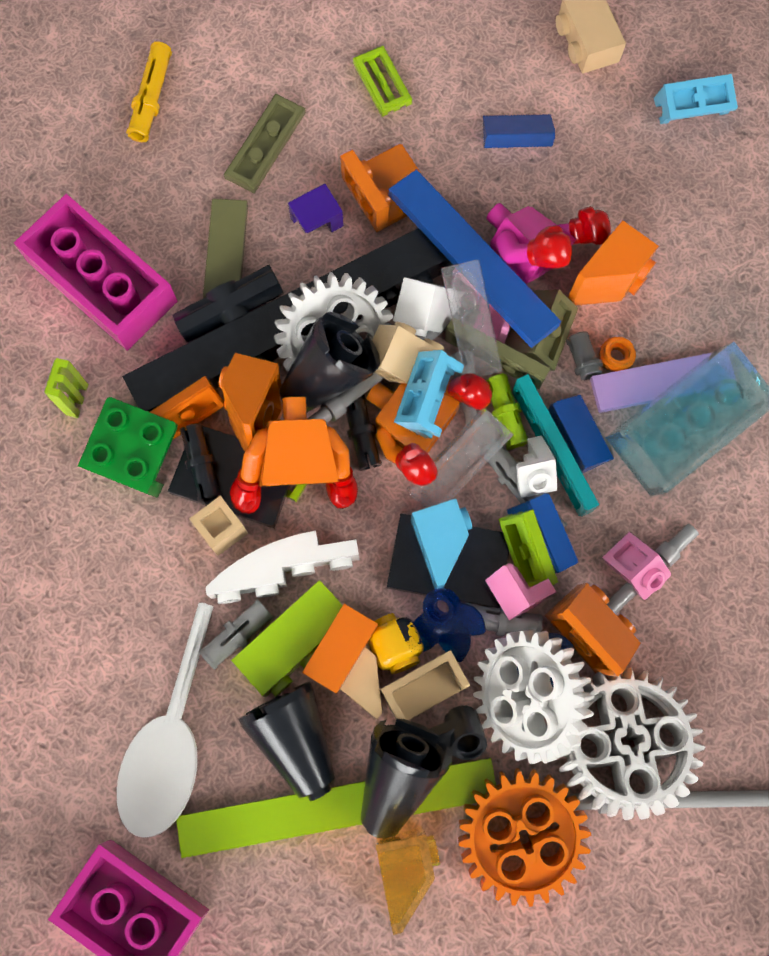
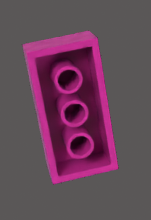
(96, 271)

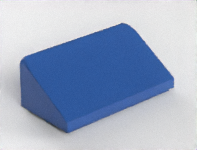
(518, 131)
(580, 432)
(552, 530)

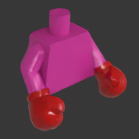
(536, 244)

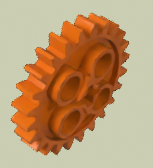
(536, 873)

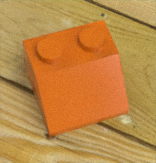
(615, 268)
(251, 395)
(595, 630)

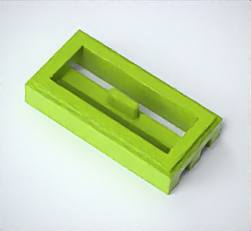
(392, 104)
(68, 381)
(528, 547)

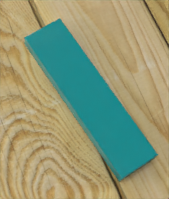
(566, 466)

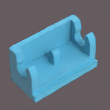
(696, 98)
(426, 391)

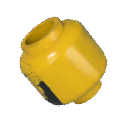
(396, 644)

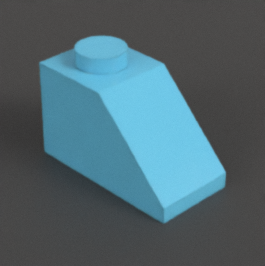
(441, 536)

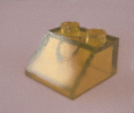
(406, 872)

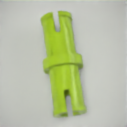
(507, 410)

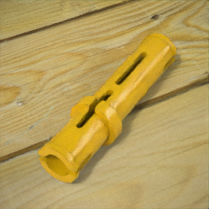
(146, 104)

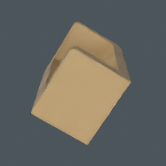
(425, 687)

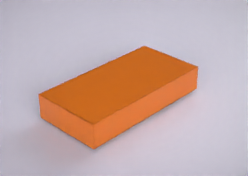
(340, 648)

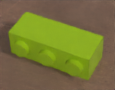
(288, 641)

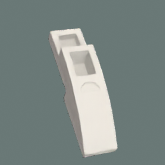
(266, 567)

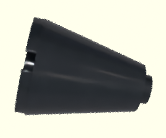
(330, 361)
(293, 740)
(400, 774)

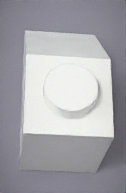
(422, 306)

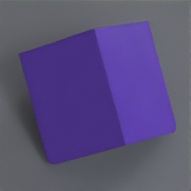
(316, 209)

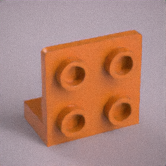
(371, 181)

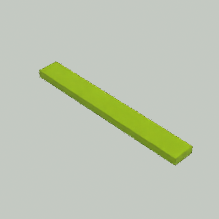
(295, 816)

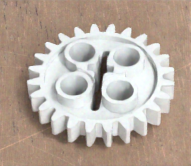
(323, 299)
(533, 696)

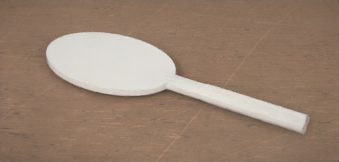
(162, 757)

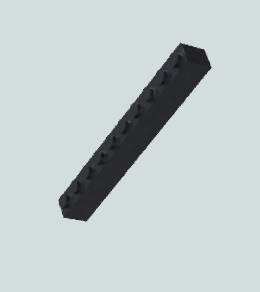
(254, 332)

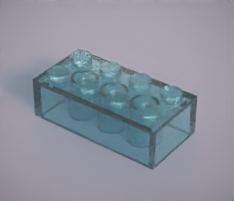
(692, 420)

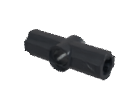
(227, 303)

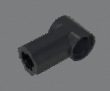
(462, 733)

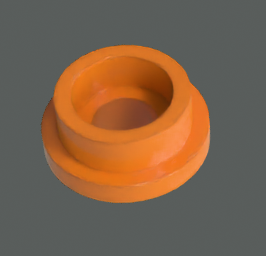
(622, 345)

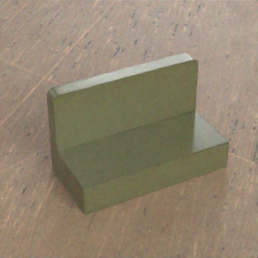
(550, 348)

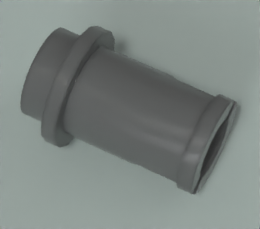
(584, 356)

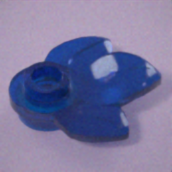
(451, 628)

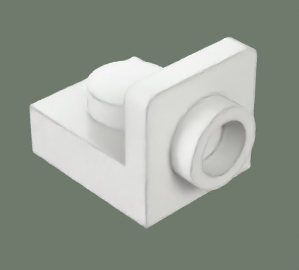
(538, 470)

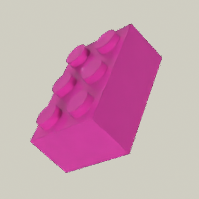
(126, 907)

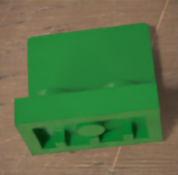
(129, 446)

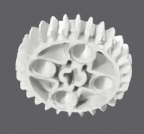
(646, 738)

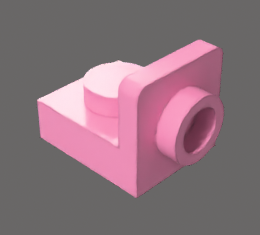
(637, 565)

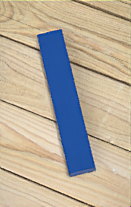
(462, 244)

